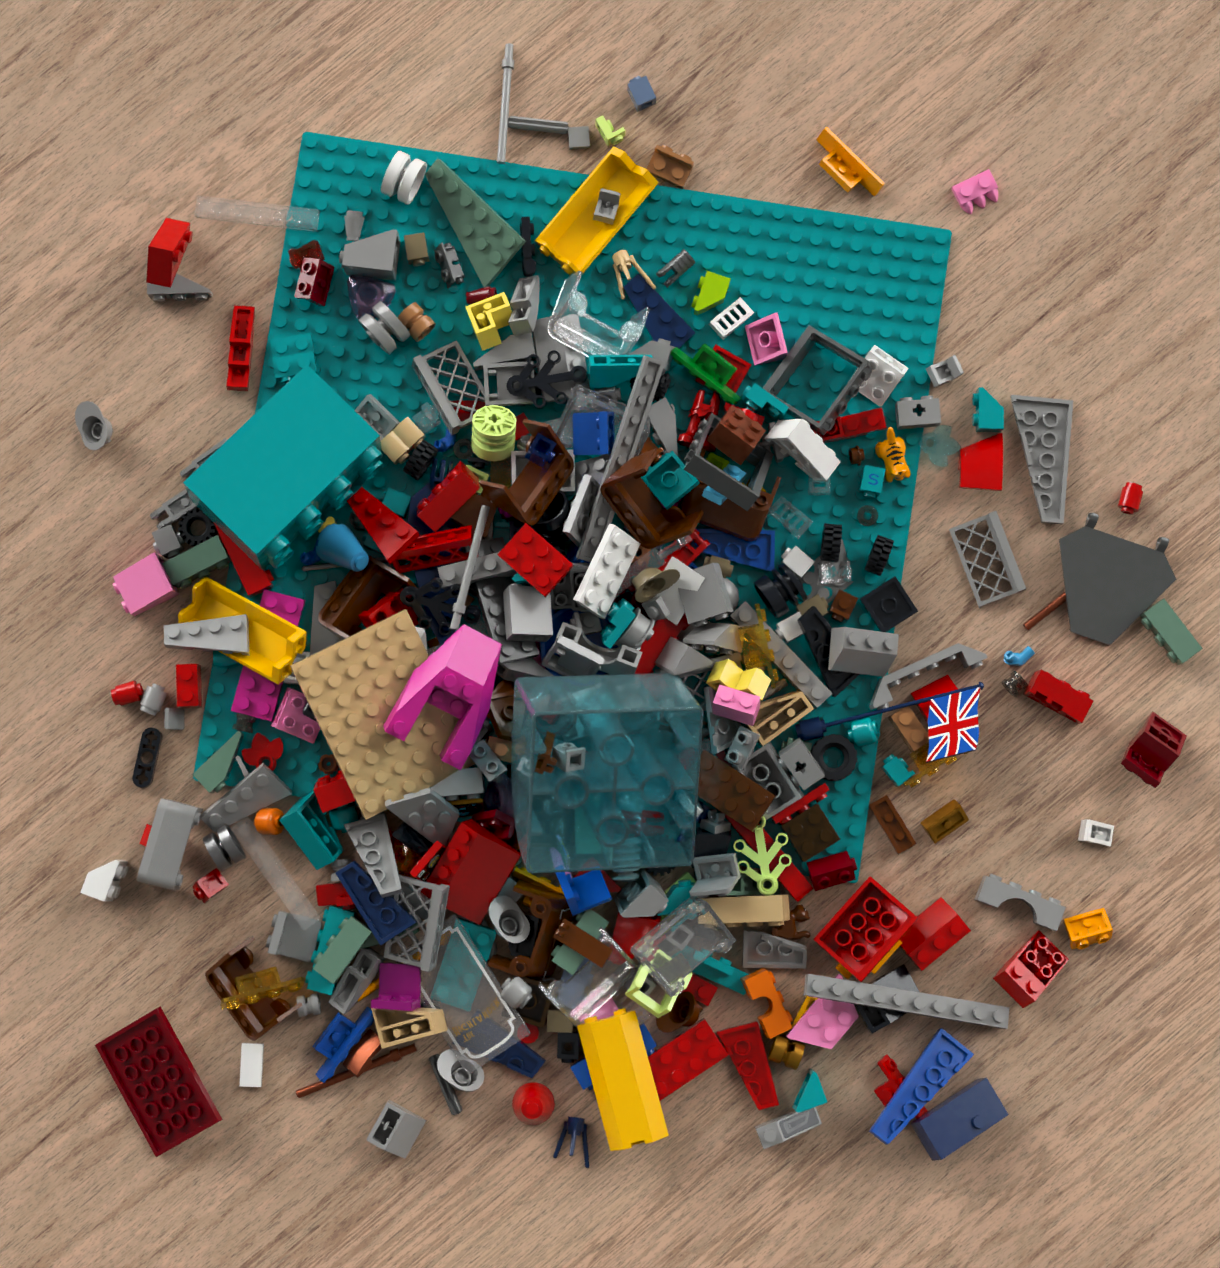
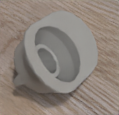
(92, 425)
(508, 919)
(454, 1073)

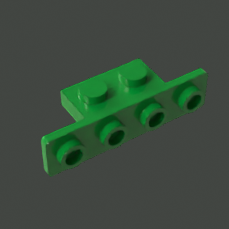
(711, 369)

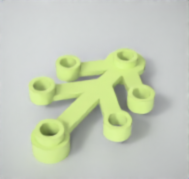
(763, 859)

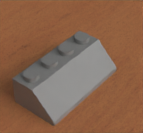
(569, 358)

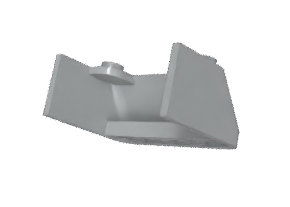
(167, 844)

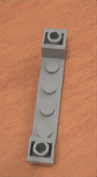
(967, 655)

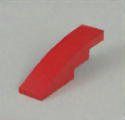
(240, 348)

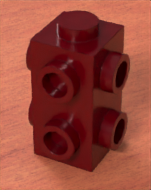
(831, 870)

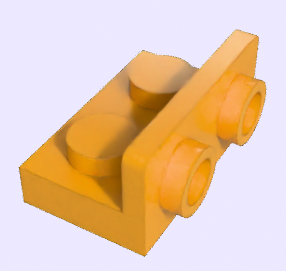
(1088, 929)

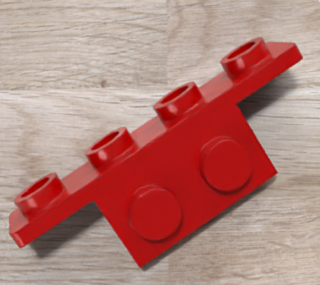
(333, 894)
(895, 1078)

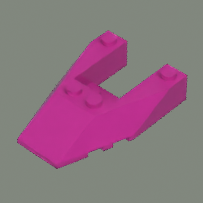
(456, 680)

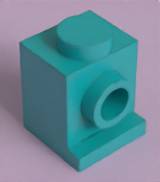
(896, 770)

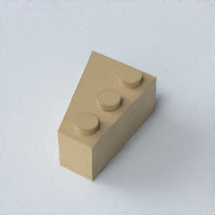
(779, 714)
(404, 1026)

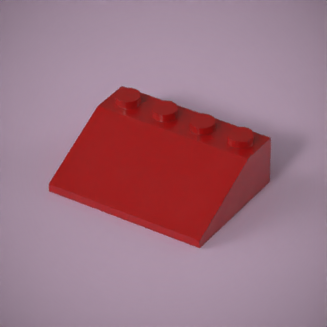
(475, 869)
(865, 929)

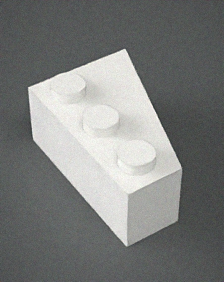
(805, 447)

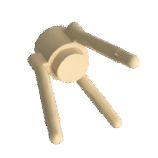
(623, 263)

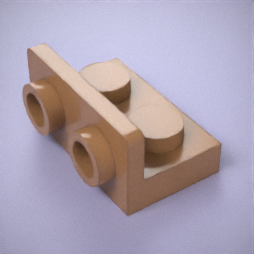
(670, 166)

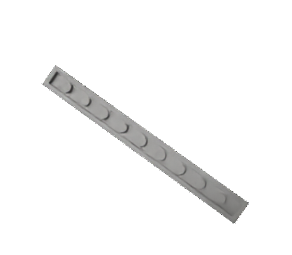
(622, 451)
(906, 1001)

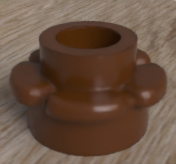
(856, 455)
(323, 764)

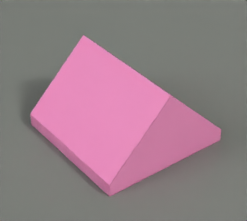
(766, 340)

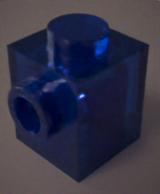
(541, 450)

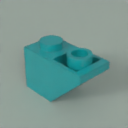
(989, 412)

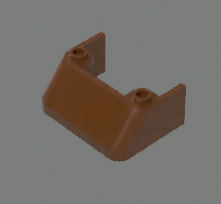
(535, 485)
(639, 507)
(729, 516)
(358, 594)
(546, 906)
(252, 1018)

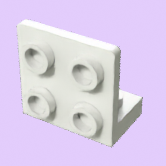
(884, 376)

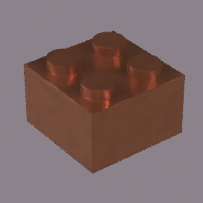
(736, 435)

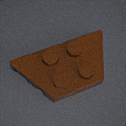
(502, 709)

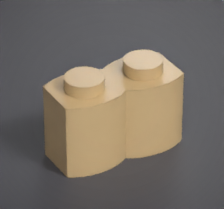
(401, 441)

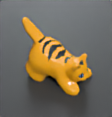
(892, 452)

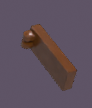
(543, 759)
(892, 824)
(583, 943)

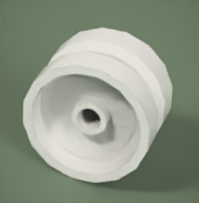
(403, 177)

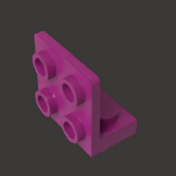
(398, 987)

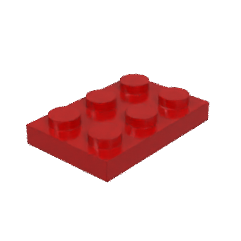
(535, 560)

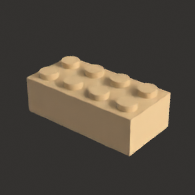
(751, 909)

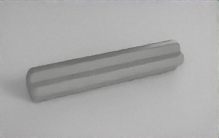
(537, 124)

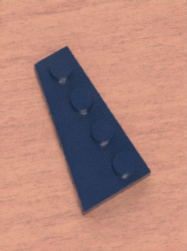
(662, 319)
(383, 915)
(521, 1059)

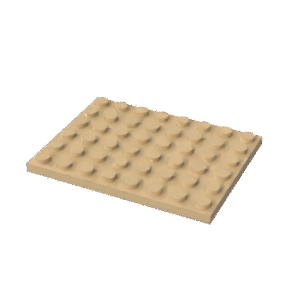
(351, 697)

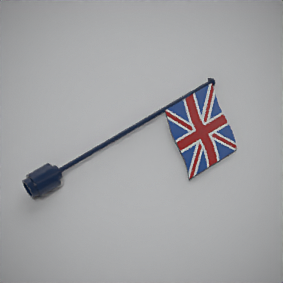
(951, 722)

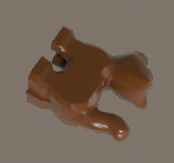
(788, 930)

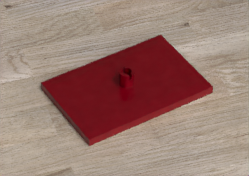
(158, 1082)

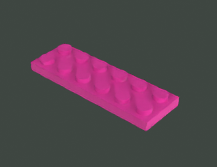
(255, 693)

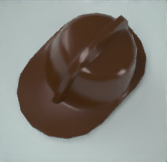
(683, 1013)

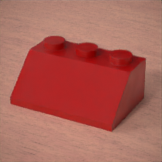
(933, 934)

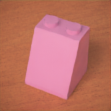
(144, 585)

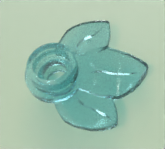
(942, 445)

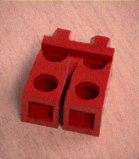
(385, 608)

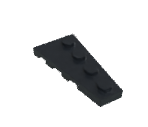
(818, 636)

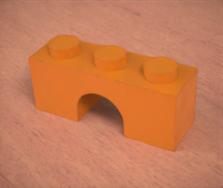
(776, 1018)

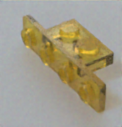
(755, 647)
(919, 758)
(260, 985)

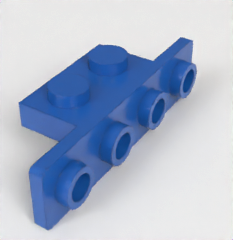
(338, 1040)

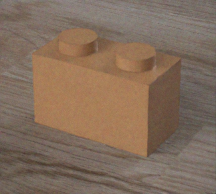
(909, 728)

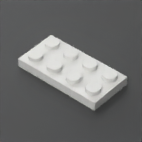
(606, 571)

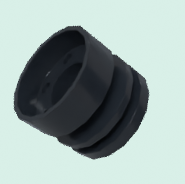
(551, 522)
(780, 590)

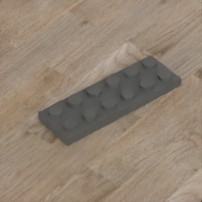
(491, 602)

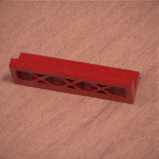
(432, 544)

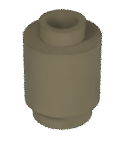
(724, 564)

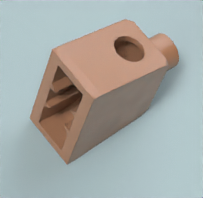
(501, 748)

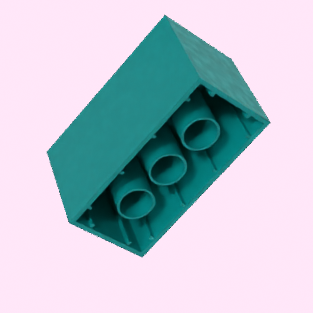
(286, 469)

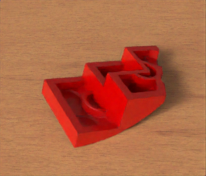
(982, 464)

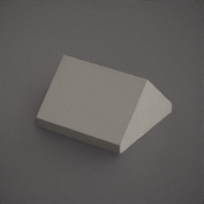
(680, 658)

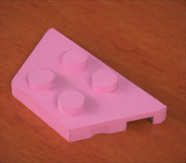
(824, 1022)

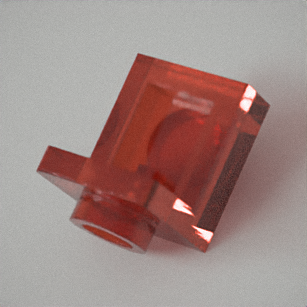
(309, 250)

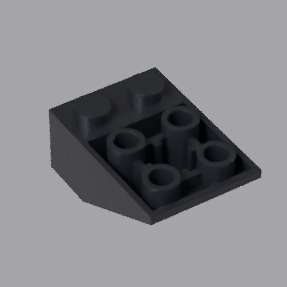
(878, 1018)

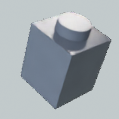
(641, 93)

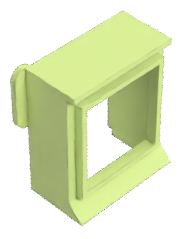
(646, 1002)

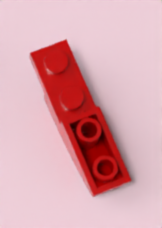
(855, 425)

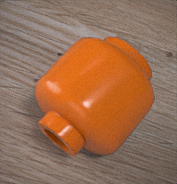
(268, 821)

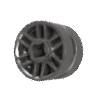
(224, 847)

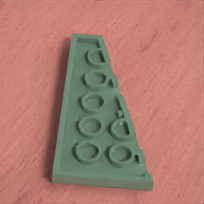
(481, 231)

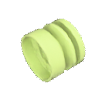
(493, 433)

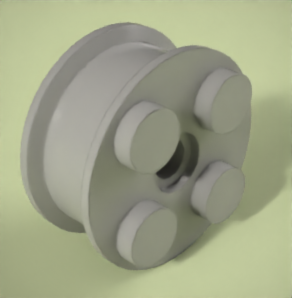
(637, 631)

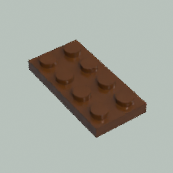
(732, 792)

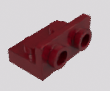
(314, 281)
(496, 822)

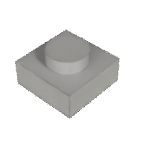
(656, 608)

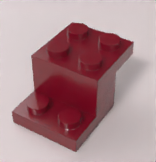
(1153, 749)

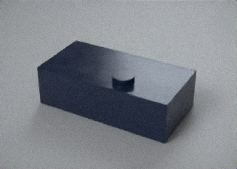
(959, 1119)

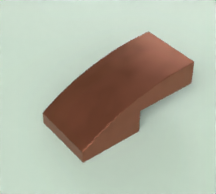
(360, 1056)

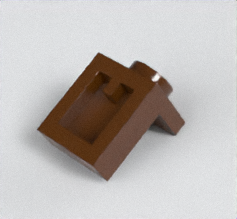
(842, 606)

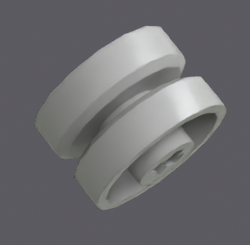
(381, 330)

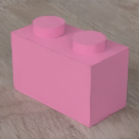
(736, 705)

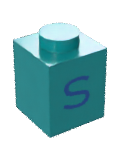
(871, 481)

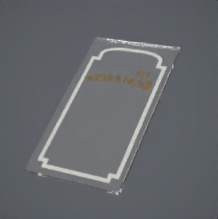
(471, 999)

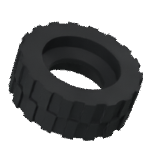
(845, 746)

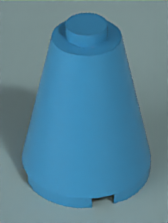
(341, 547)

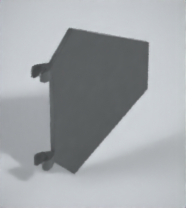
(1110, 580)

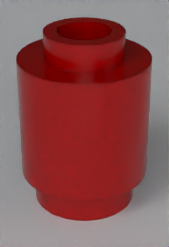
(1130, 498)
(127, 693)

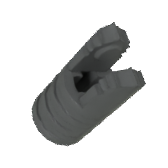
(679, 265)

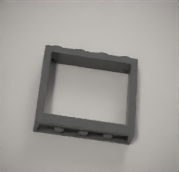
(796, 356)
(720, 480)

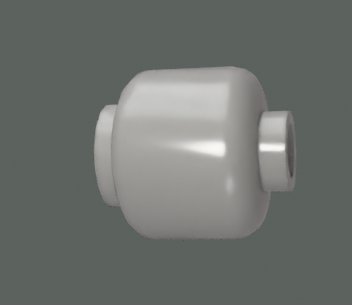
(516, 992)

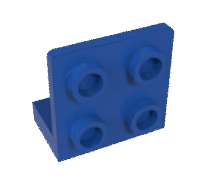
(593, 433)
(584, 890)

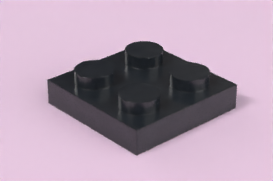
(888, 605)

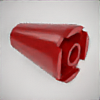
(533, 1103)

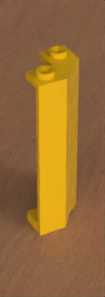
(572, 234)
(271, 638)
(622, 1080)

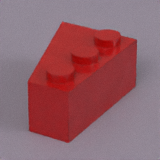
(167, 251)
(448, 496)
(1058, 696)

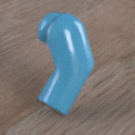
(1018, 659)

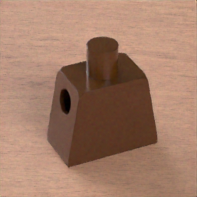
(469, 512)

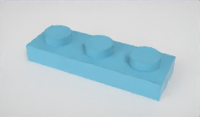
(714, 496)

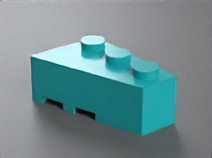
(311, 831)

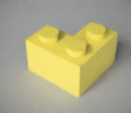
(487, 317)
(730, 675)

